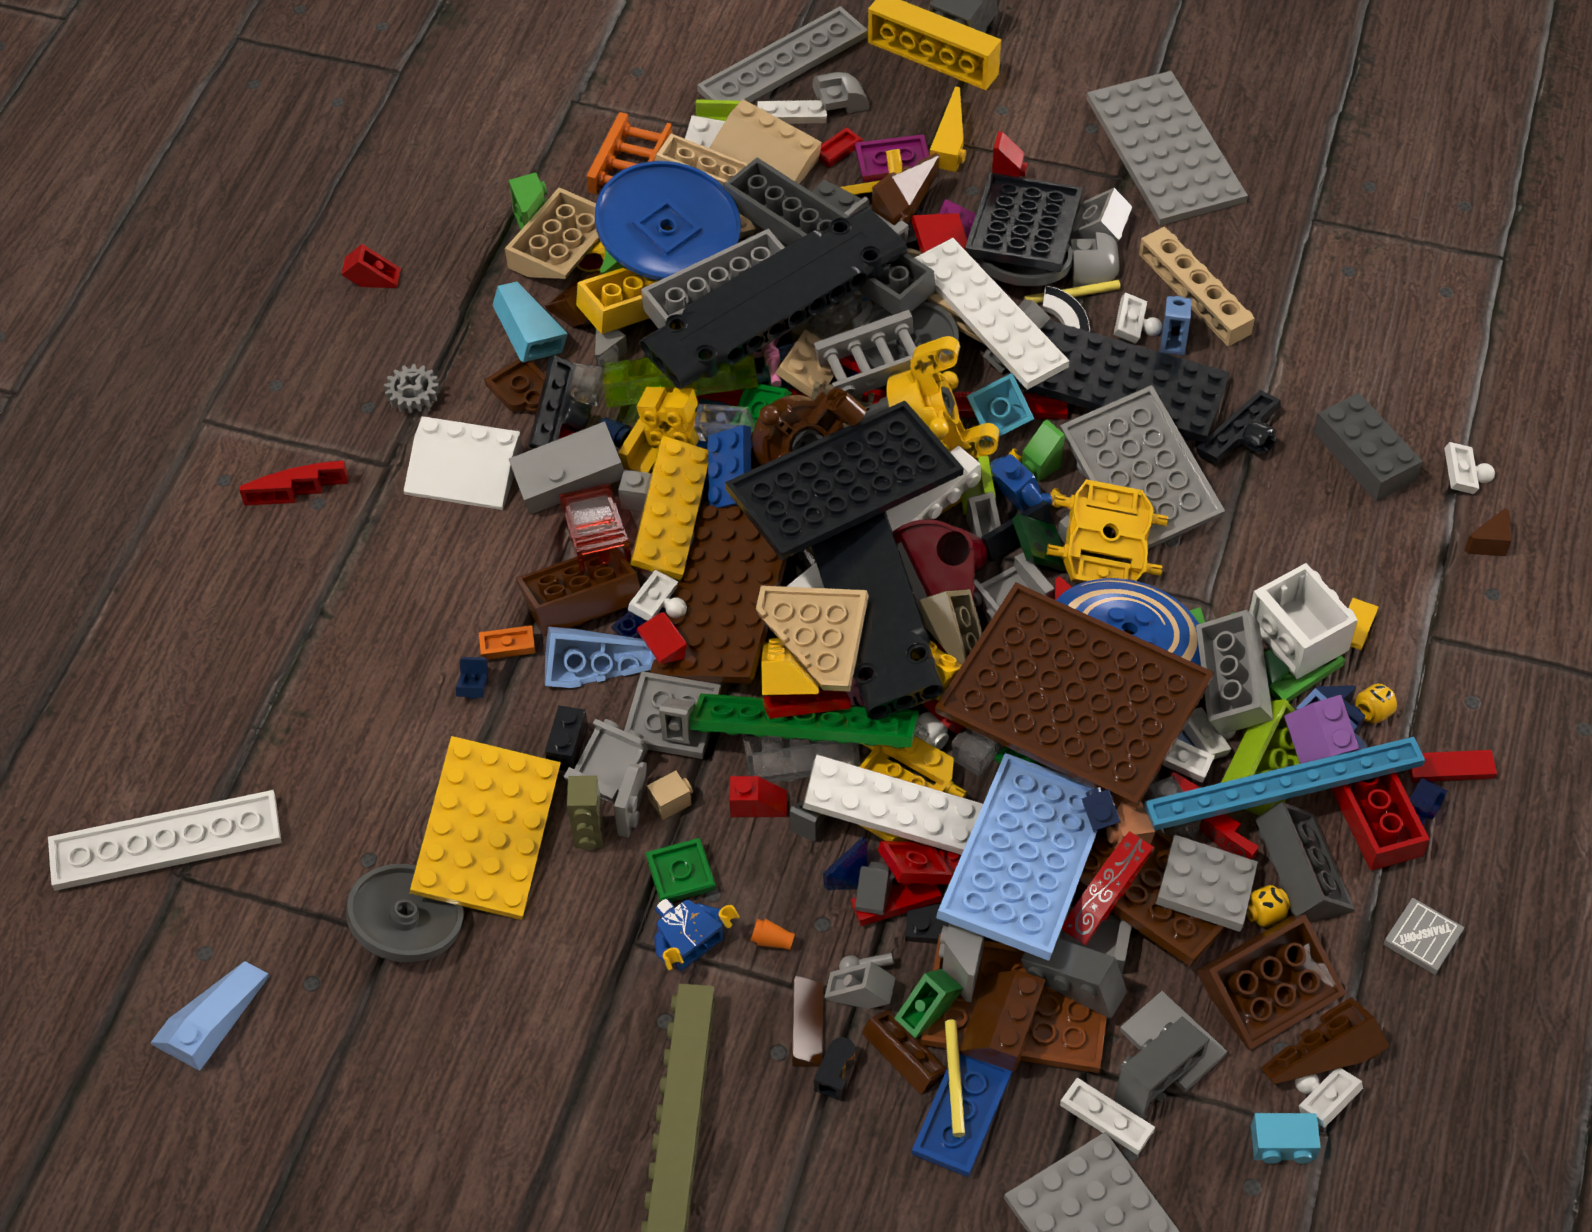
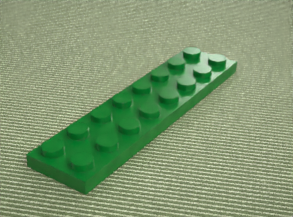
(748, 716)

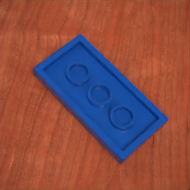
(981, 1095)

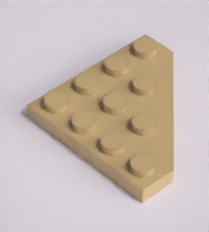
(818, 628)

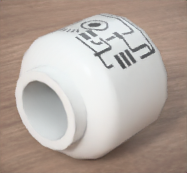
(932, 730)

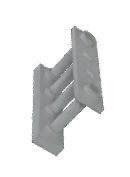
(863, 338)

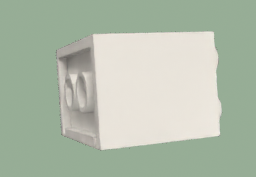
(1303, 620)

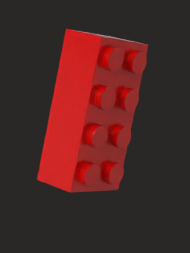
(1382, 820)

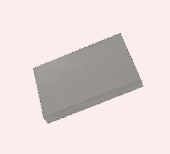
(1150, 1021)

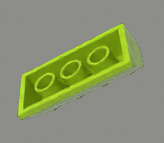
(1264, 750)

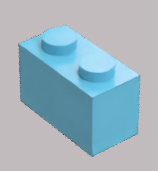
(1285, 1137)

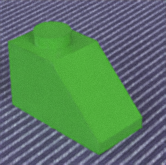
(1044, 451)

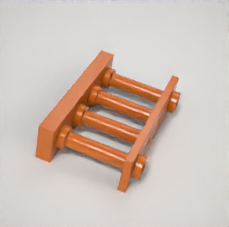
(615, 144)

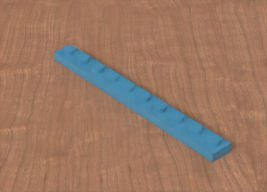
(1284, 783)

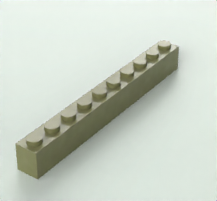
(681, 1110)

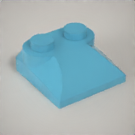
(1001, 405)

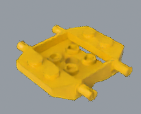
(1102, 506)
(920, 757)

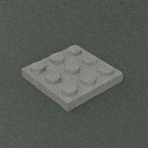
(644, 712)
(1207, 883)

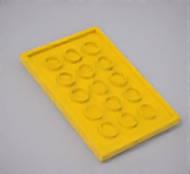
(485, 828)

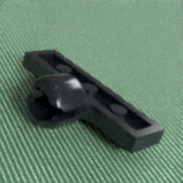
(557, 406)
(1244, 429)

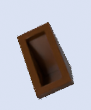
(1492, 537)

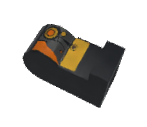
(837, 1060)

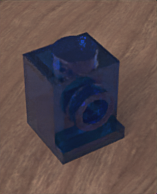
(1427, 800)

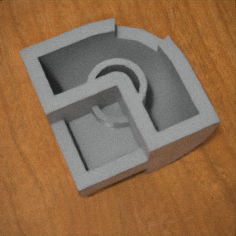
(840, 91)
(1094, 260)

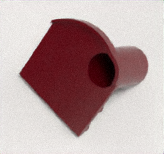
(942, 555)

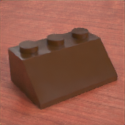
(1003, 1018)

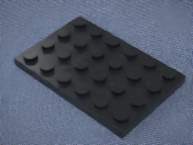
(1024, 222)

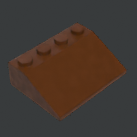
(569, 598)
(1272, 981)

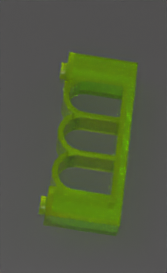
(627, 381)

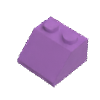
(1321, 730)

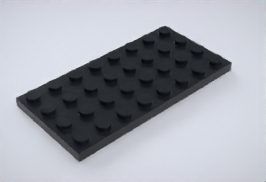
(1112, 369)
(843, 479)

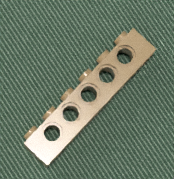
(1192, 280)

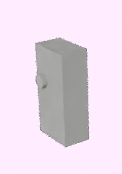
(566, 466)
(1240, 687)

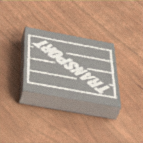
(1423, 936)

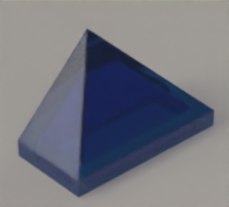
(846, 870)

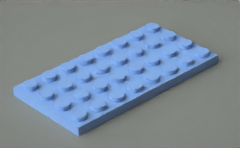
(1022, 858)

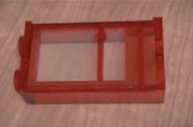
(594, 523)

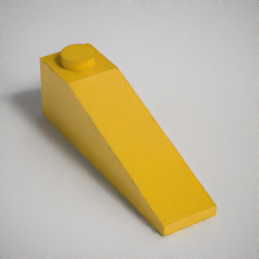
(949, 137)

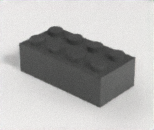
(1367, 446)

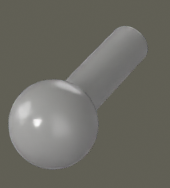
(880, 960)

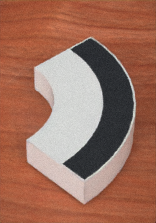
(1065, 308)

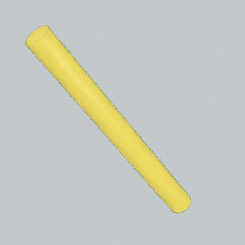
(1081, 290)
(954, 1078)

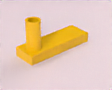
(894, 165)

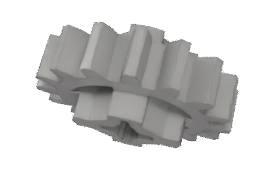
(410, 390)

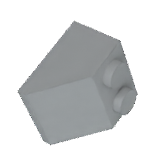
(1101, 214)
(961, 956)

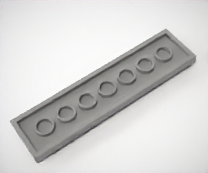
(785, 58)

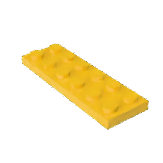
(670, 508)

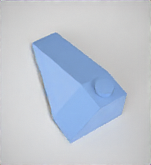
(587, 656)
(206, 1020)

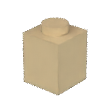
(669, 794)

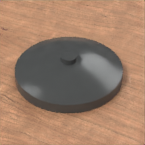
(1023, 276)
(929, 324)
(400, 923)

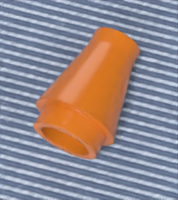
(771, 935)

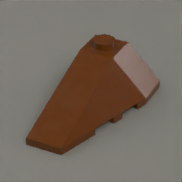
(900, 194)
(1342, 1039)

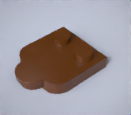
(518, 385)

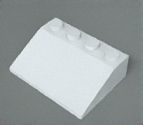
(462, 463)

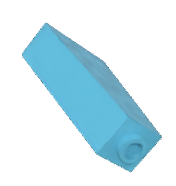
(527, 323)

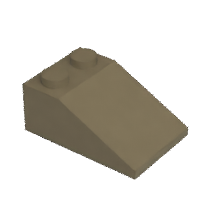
(952, 621)

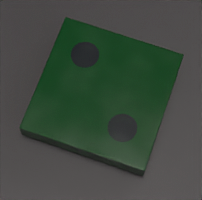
(1034, 538)

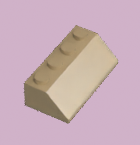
(707, 160)

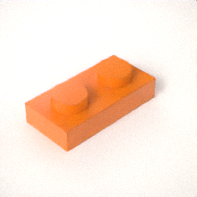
(507, 642)

